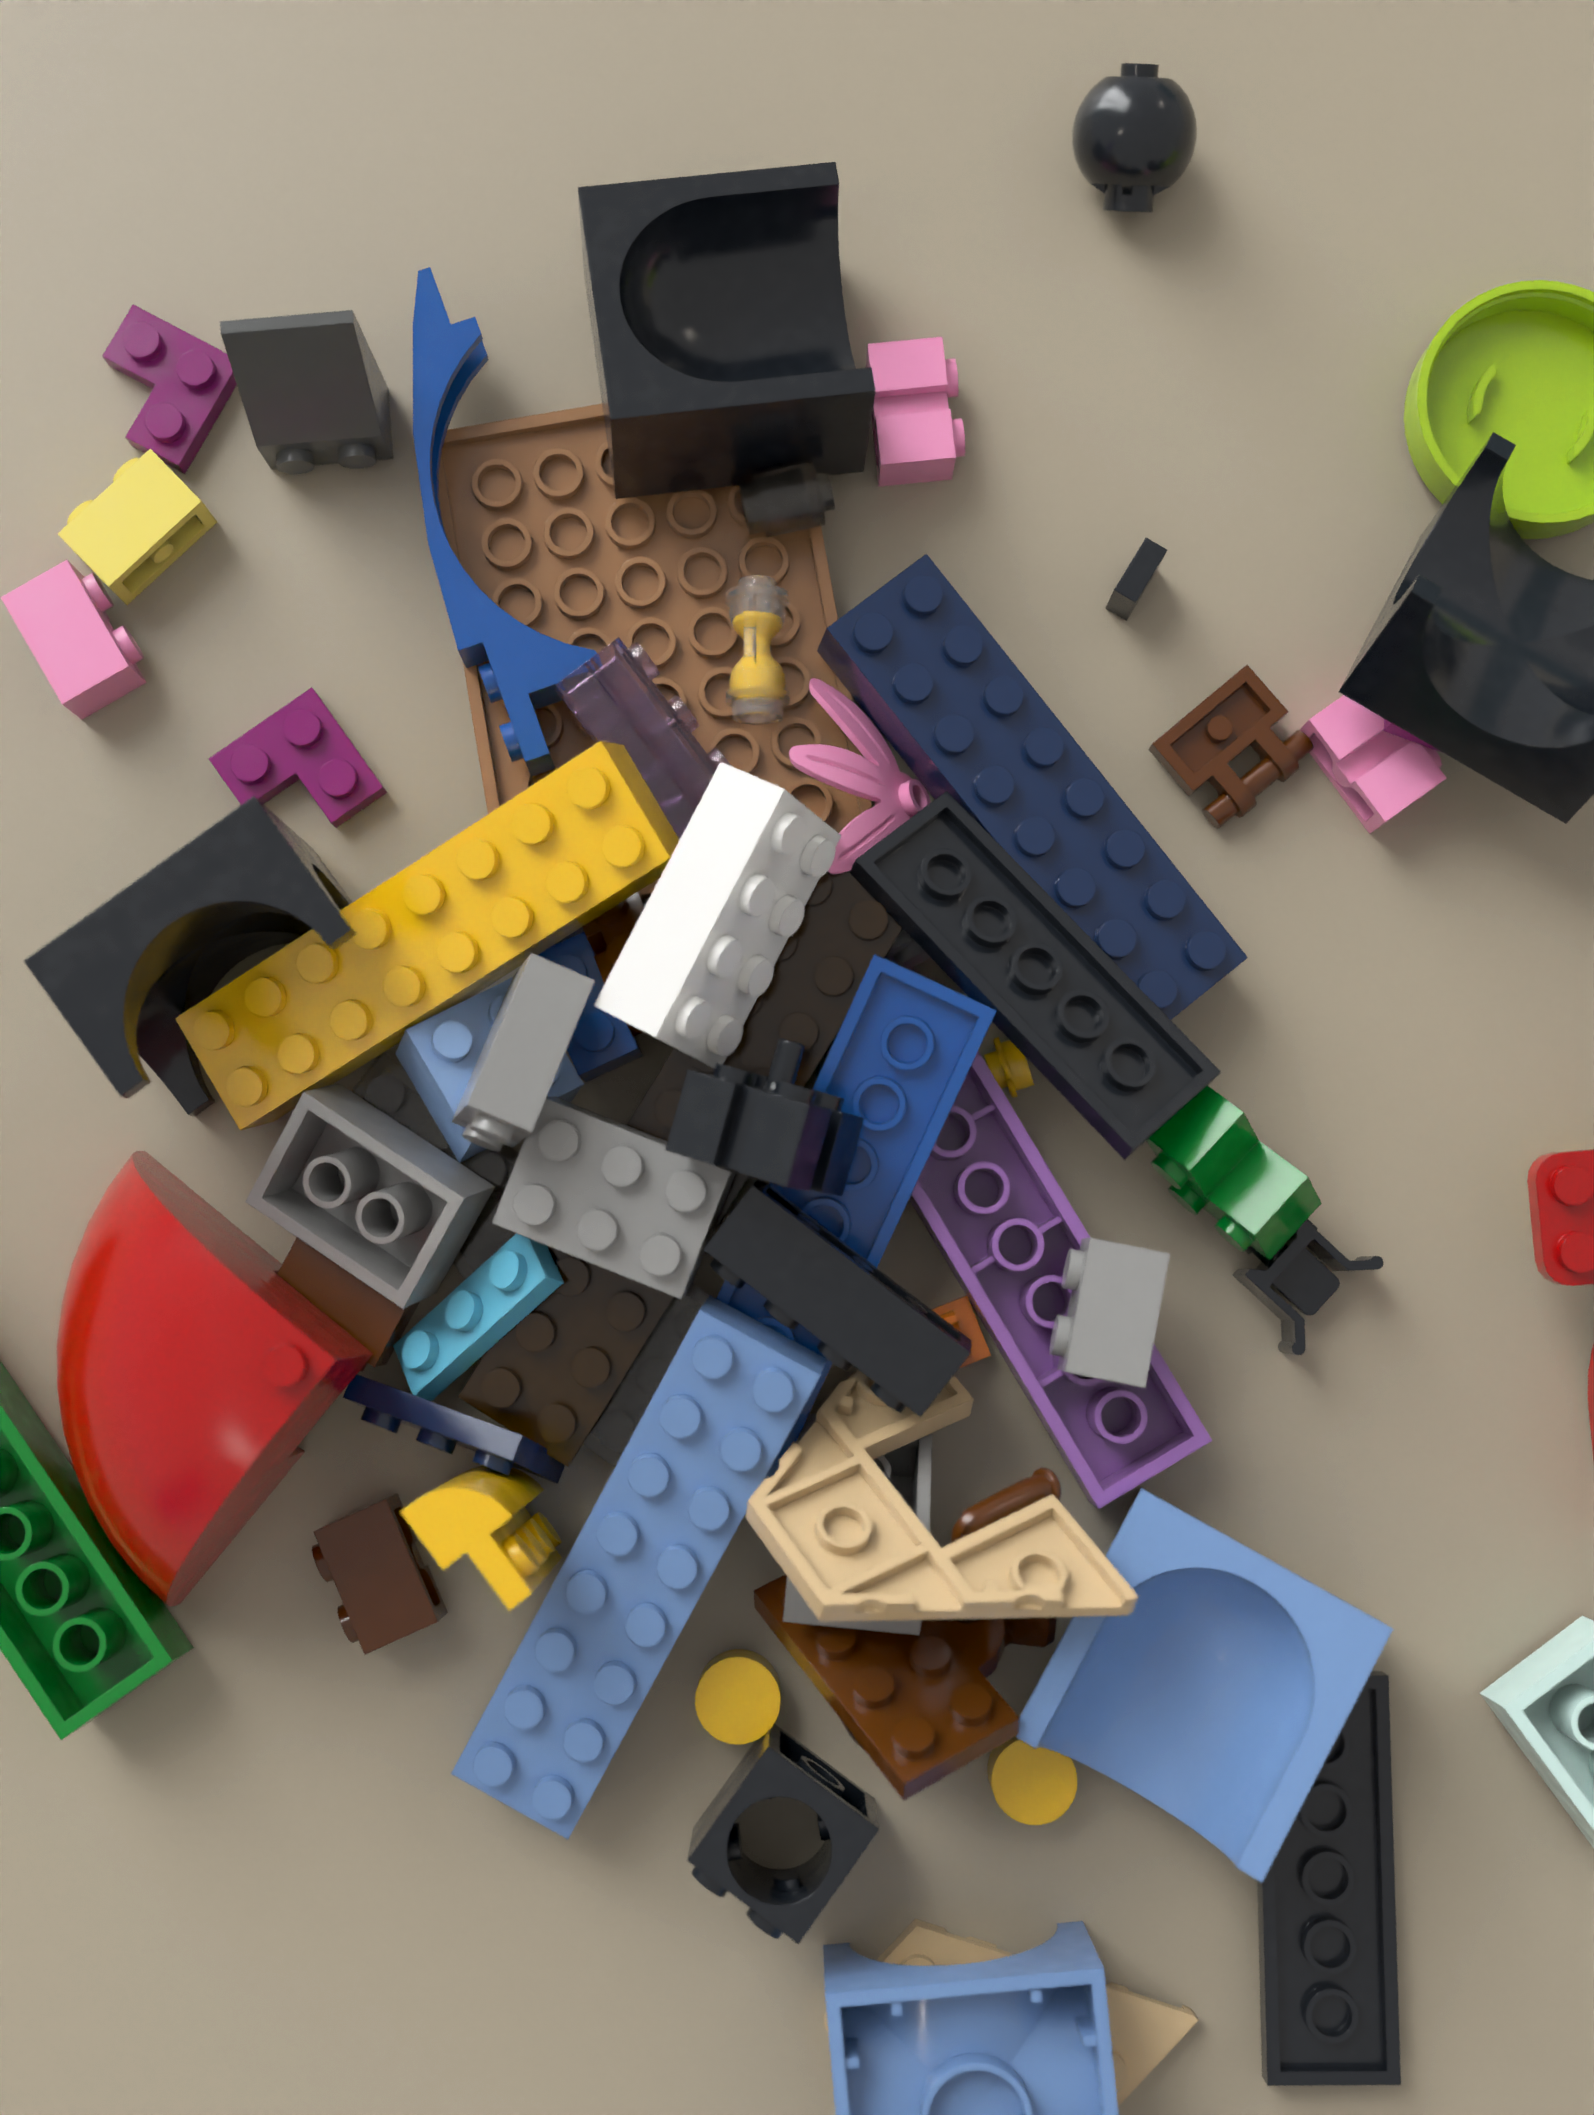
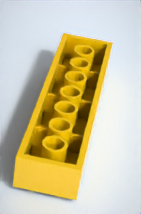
(433, 935)

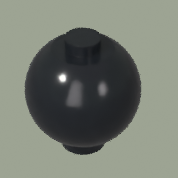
(1134, 136)

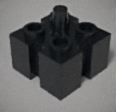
(767, 1125)

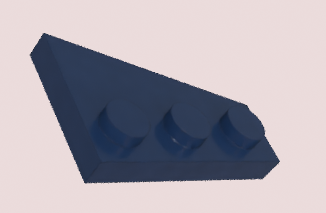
(444, 1428)

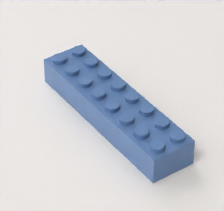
(639, 1566)

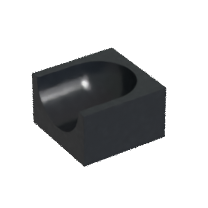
(722, 328)

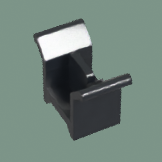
(1300, 1280)

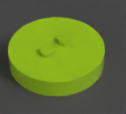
(1515, 368)

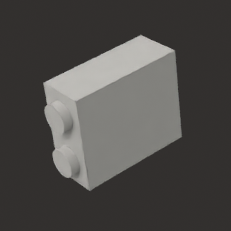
(522, 1053)

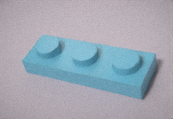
(477, 1315)

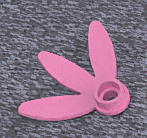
(872, 778)

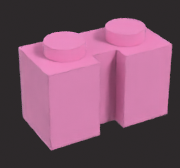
(911, 411)
(73, 640)
(1368, 766)

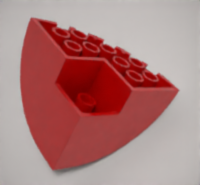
(185, 1374)

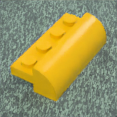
(488, 1520)

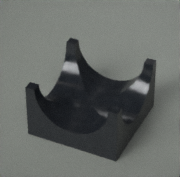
(1488, 649)
(176, 935)

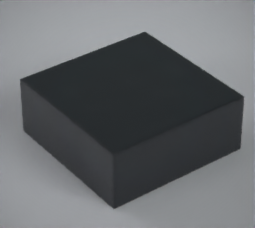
(1136, 579)

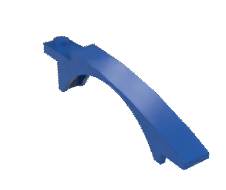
(521, 660)

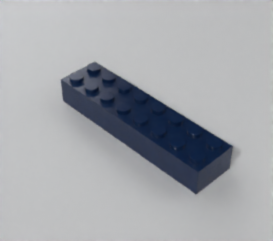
(991, 741)

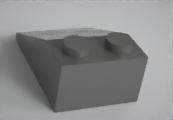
(310, 390)

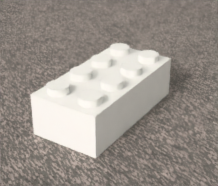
(720, 916)

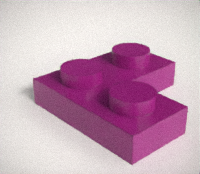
(187, 381)
(304, 745)

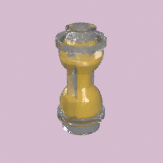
(757, 679)

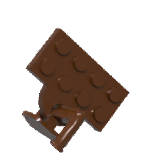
(925, 1697)

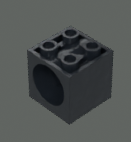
(791, 1897)

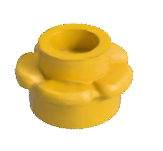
(1009, 1067)

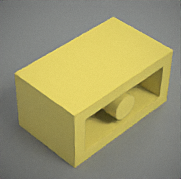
(137, 526)

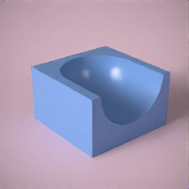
(1212, 1687)

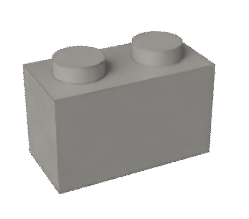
(1110, 1311)

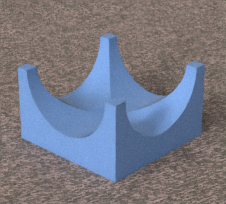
(972, 2035)

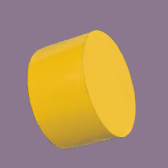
(738, 1696)
(1031, 1782)

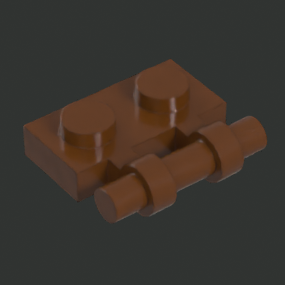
(1219, 731)

